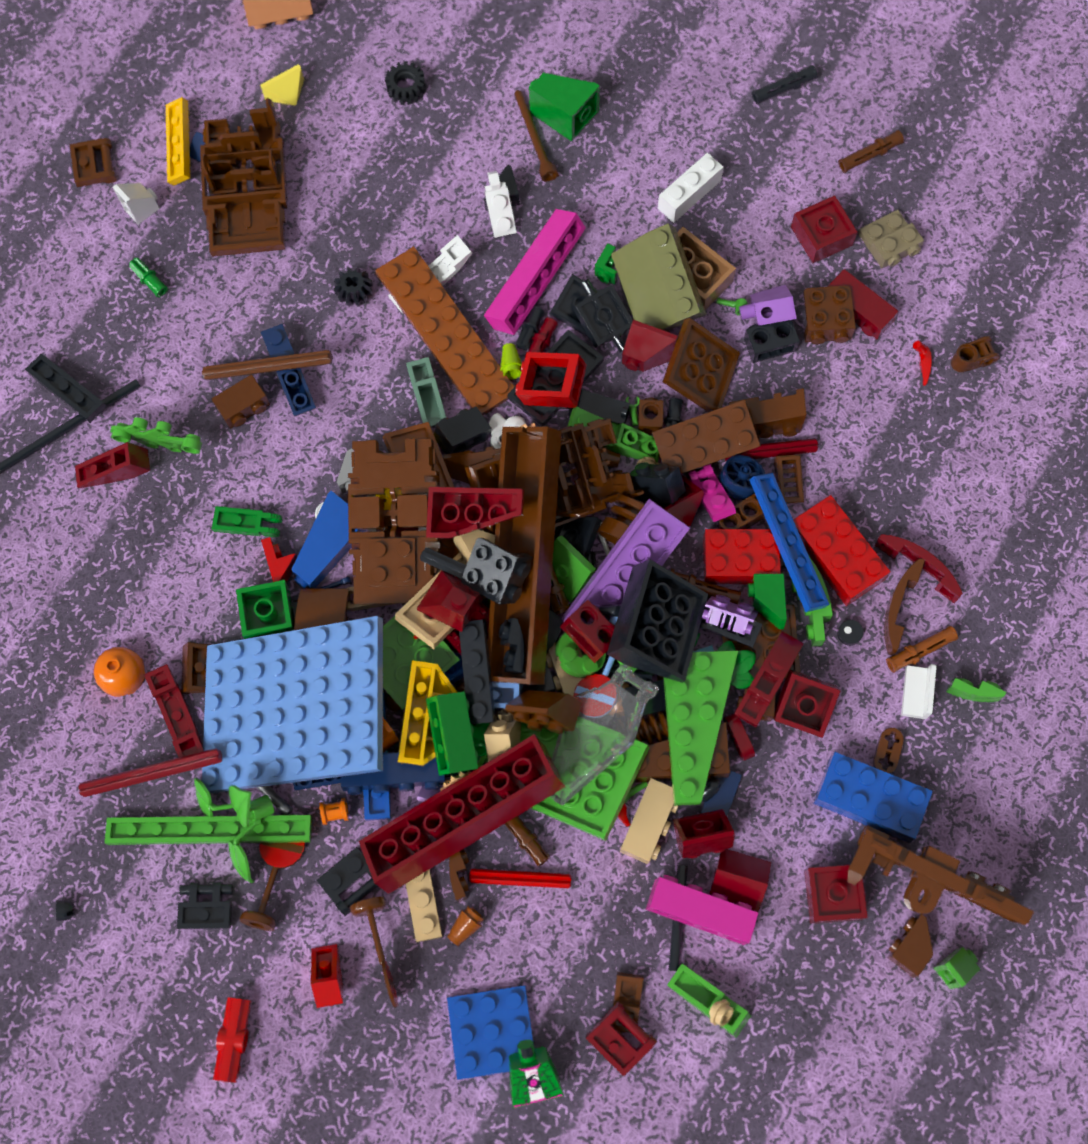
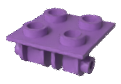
(722, 604)

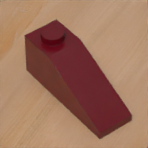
(113, 466)

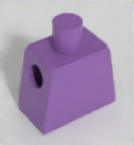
(777, 304)

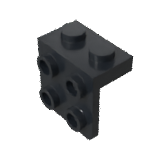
(496, 572)

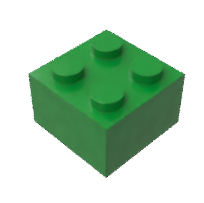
(265, 609)

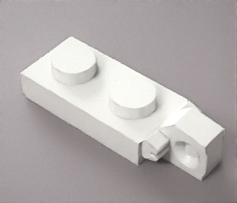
(499, 206)

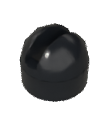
(64, 910)

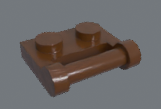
(85, 163)

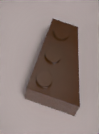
(778, 415)

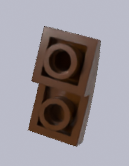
(457, 866)

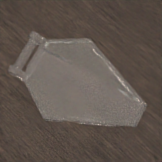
(602, 731)

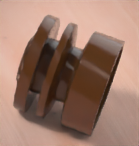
(613, 528)

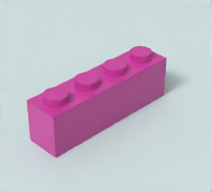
(702, 910)

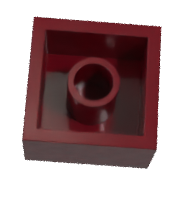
(806, 703)

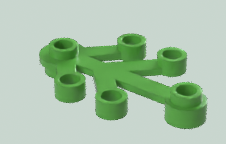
(155, 437)

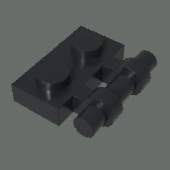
(205, 914)

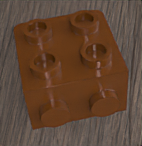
(828, 314)

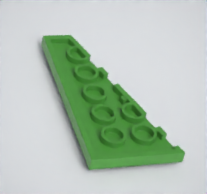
(694, 721)

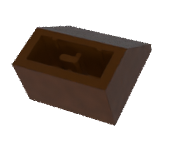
(545, 710)

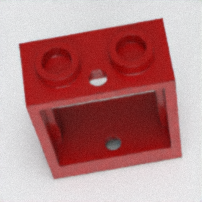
(572, 384)

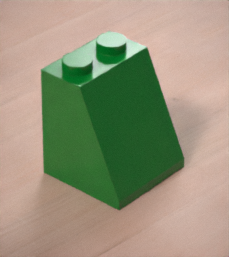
(564, 103)

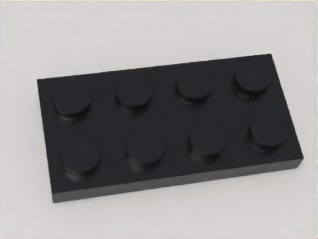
(553, 377)

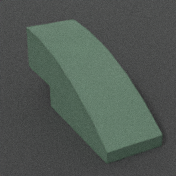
(426, 391)

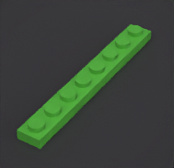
(206, 830)

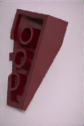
(464, 510)

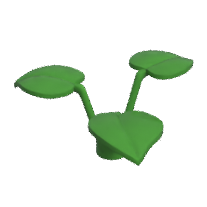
(245, 810)

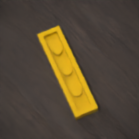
(177, 141)

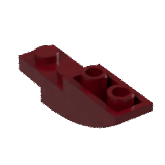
(768, 679)

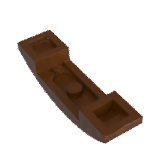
(894, 632)

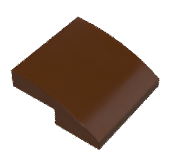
(321, 607)

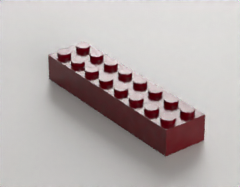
(461, 814)

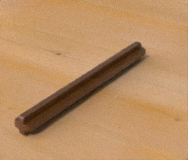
(267, 365)

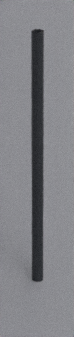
(64, 428)

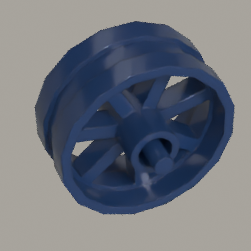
(743, 470)

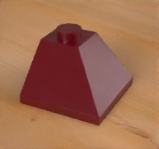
(647, 347)
(687, 504)
(450, 601)

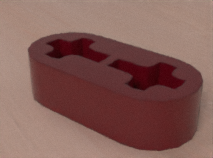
(739, 737)

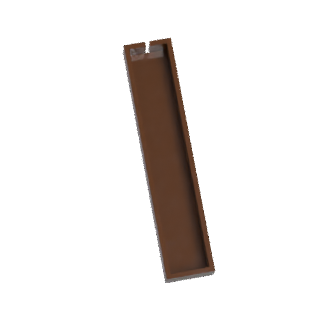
(530, 465)

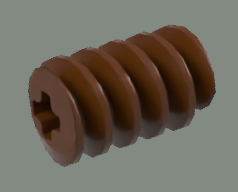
(652, 729)

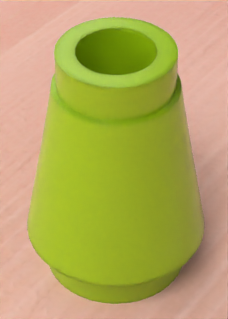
(510, 361)

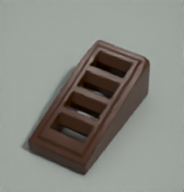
(779, 471)

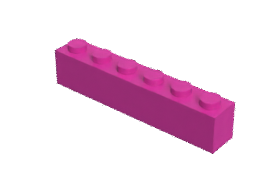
(535, 271)

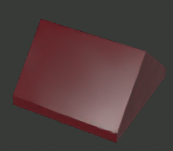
(741, 878)

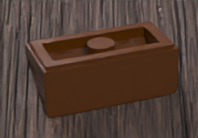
(194, 668)

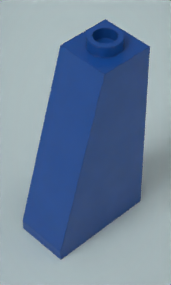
(324, 544)

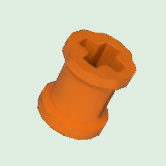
(334, 811)

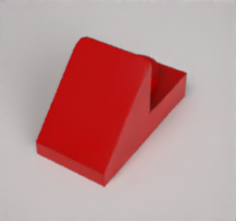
(279, 566)

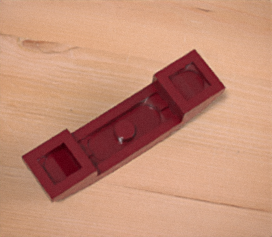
(932, 565)
(174, 711)

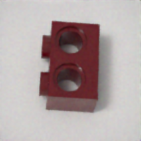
(588, 634)

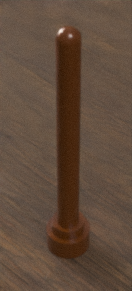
(547, 170)

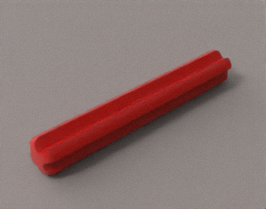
(520, 878)

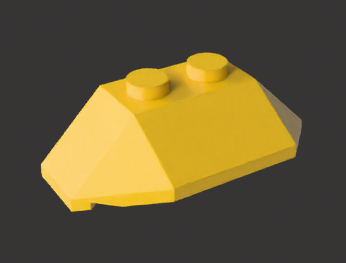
(416, 735)

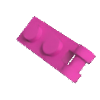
(715, 497)

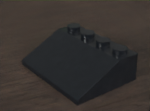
(658, 622)

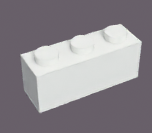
(690, 187)

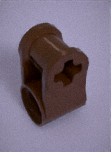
(978, 354)

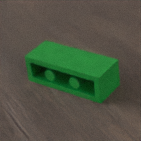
(452, 733)

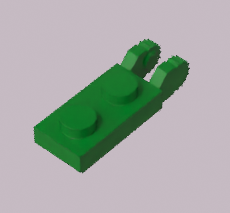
(244, 522)

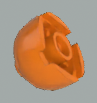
(119, 671)

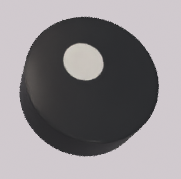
(850, 632)

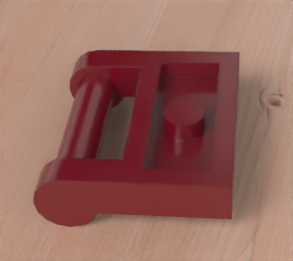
(615, 1045)

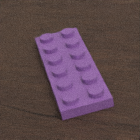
(649, 536)

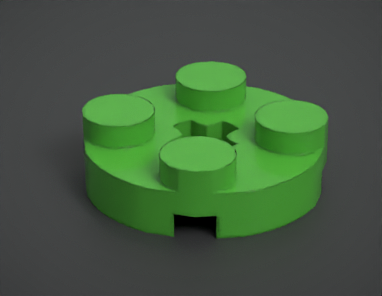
(572, 663)

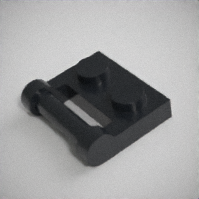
(343, 876)

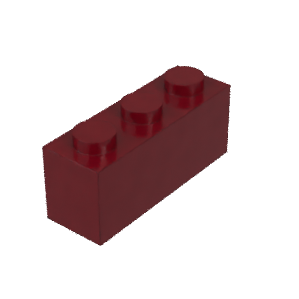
(870, 310)

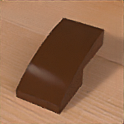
(628, 993)

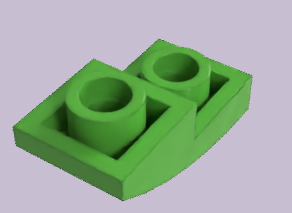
(984, 692)

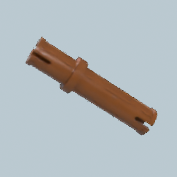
(913, 653)

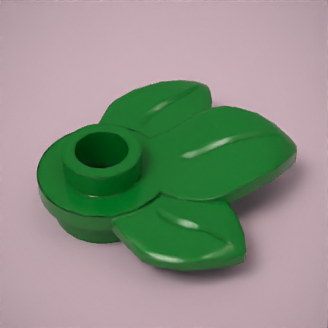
(744, 662)

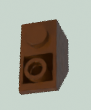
(914, 948)

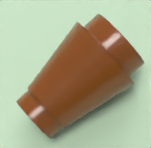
(465, 925)

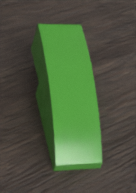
(703, 995)

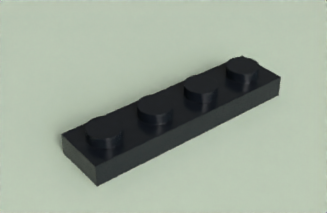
(65, 388)
(477, 672)

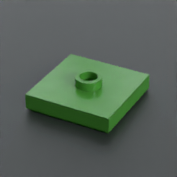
(570, 568)

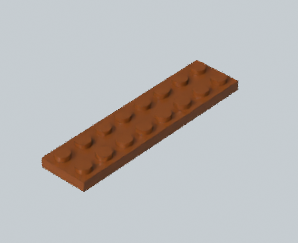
(445, 331)

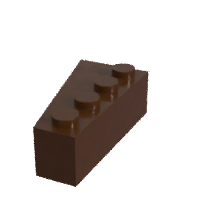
(658, 765)

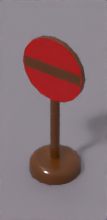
(278, 856)
(368, 908)

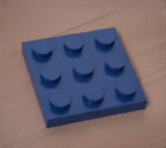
(488, 1030)

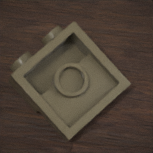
(891, 239)

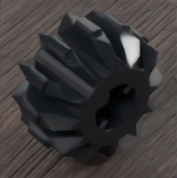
(353, 286)

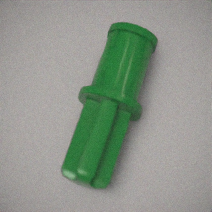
(148, 277)

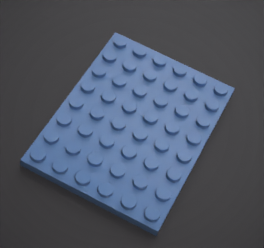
(295, 705)

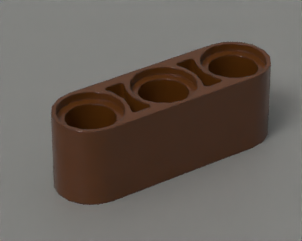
(742, 520)

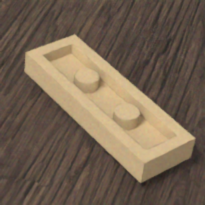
(423, 908)

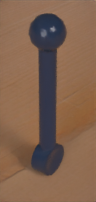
(342, 582)

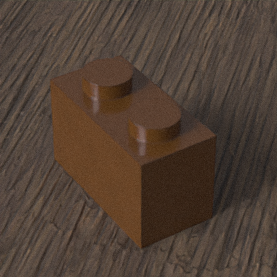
(241, 402)

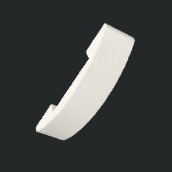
(448, 263)

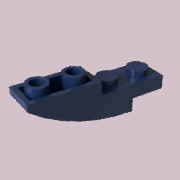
(292, 379)

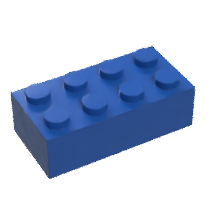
(872, 797)

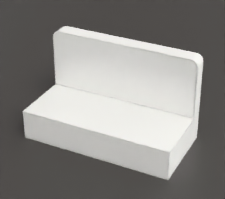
(918, 691)

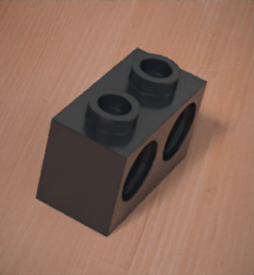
(774, 345)

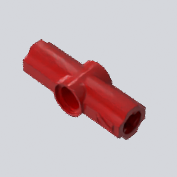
(232, 1040)

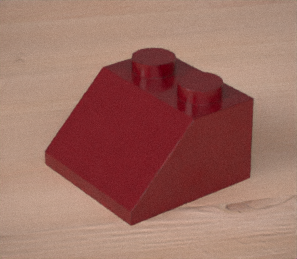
(703, 833)

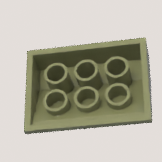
(658, 279)

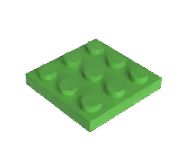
(398, 653)

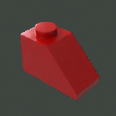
(326, 976)

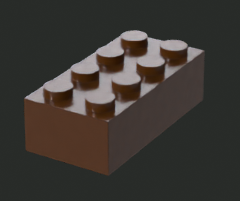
(707, 437)

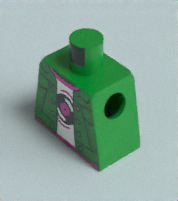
(532, 1075)

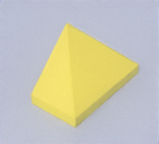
(284, 87)

